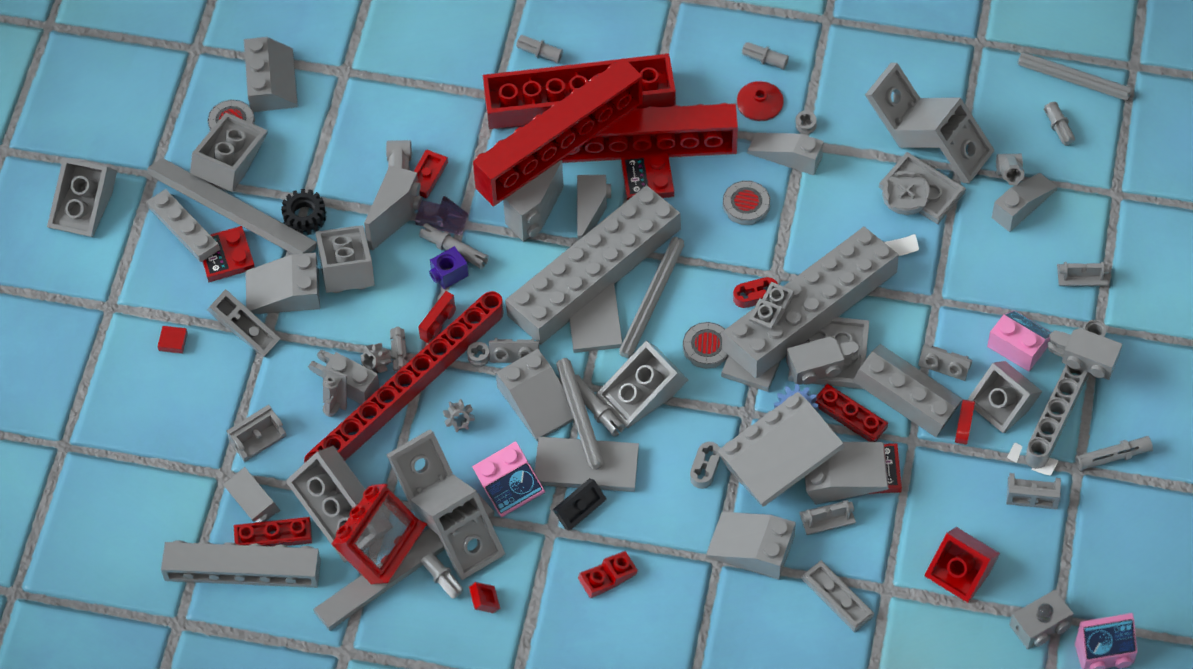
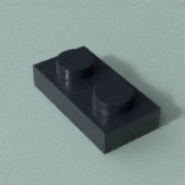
(579, 504)

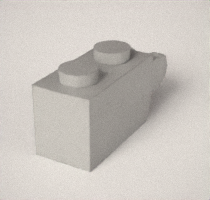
(1086, 351)
(820, 359)
(360, 380)

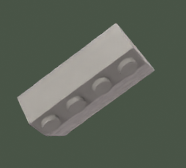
(780, 449)

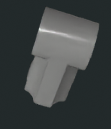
(399, 153)
(1010, 167)

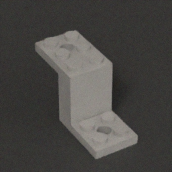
(930, 122)
(446, 504)

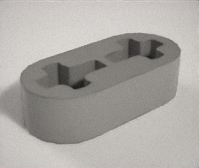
(700, 463)

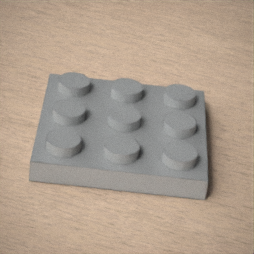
(844, 331)

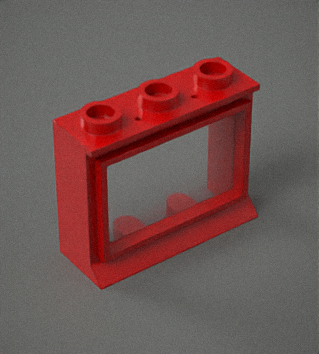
(378, 534)

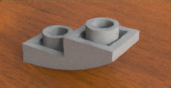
(771, 306)

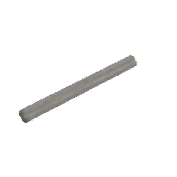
(651, 297)

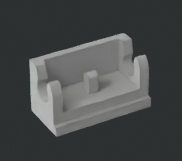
(256, 433)
(1033, 493)
(251, 496)

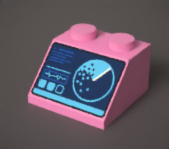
(1019, 339)
(508, 479)
(1107, 642)

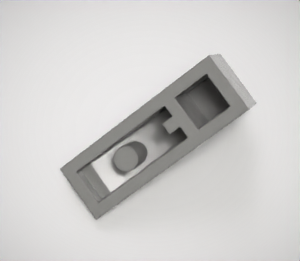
(788, 150)
(1022, 200)
(590, 201)
(243, 323)

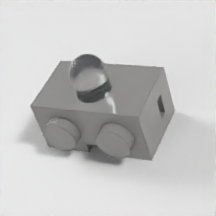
(1040, 619)

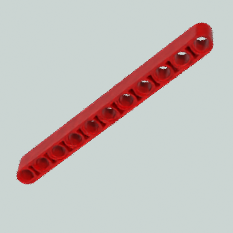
(411, 375)

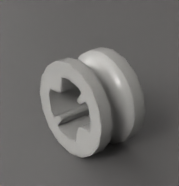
(803, 116)
(482, 359)

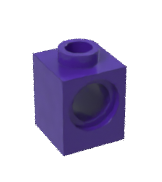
(449, 259)

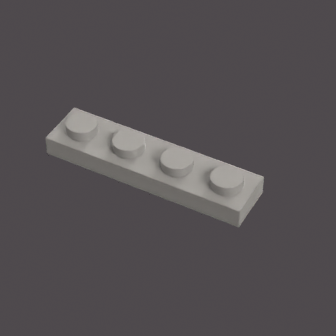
(183, 225)

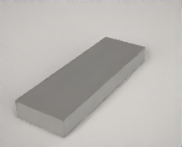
(838, 596)

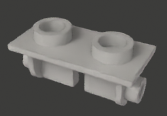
(1083, 274)
(510, 351)
(945, 363)
(334, 391)
(828, 517)

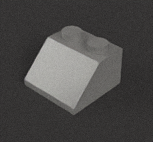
(1004, 395)

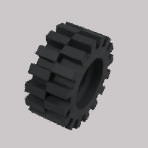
(299, 201)

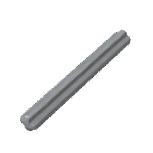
(1074, 76)
(579, 413)

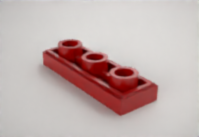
(860, 421)
(287, 532)

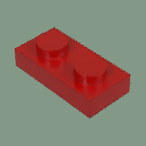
(429, 171)
(437, 316)

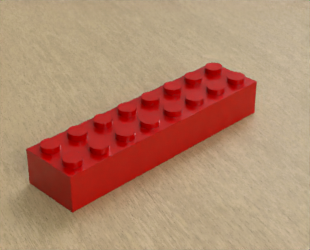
(521, 95)
(673, 129)
(558, 131)

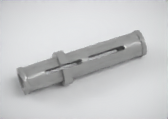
(445, 241)
(602, 412)
(1088, 460)

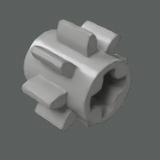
(376, 358)
(462, 420)

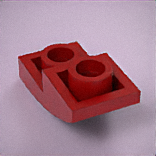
(608, 575)

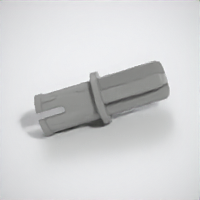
(539, 48)
(765, 55)
(1059, 123)
(442, 575)

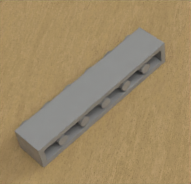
(241, 564)

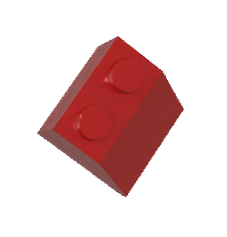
(961, 564)

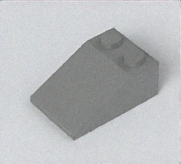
(227, 151)
(81, 196)
(532, 204)
(393, 205)
(345, 259)
(284, 285)
(641, 385)
(535, 394)
(849, 473)
(752, 542)

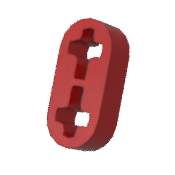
(753, 290)
(964, 422)

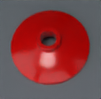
(760, 108)

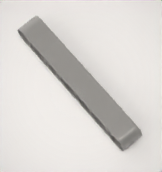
(1058, 403)

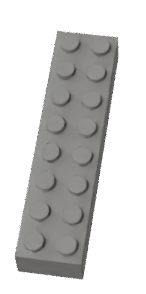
(593, 264)
(819, 296)

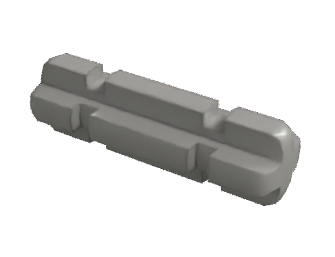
(398, 348)

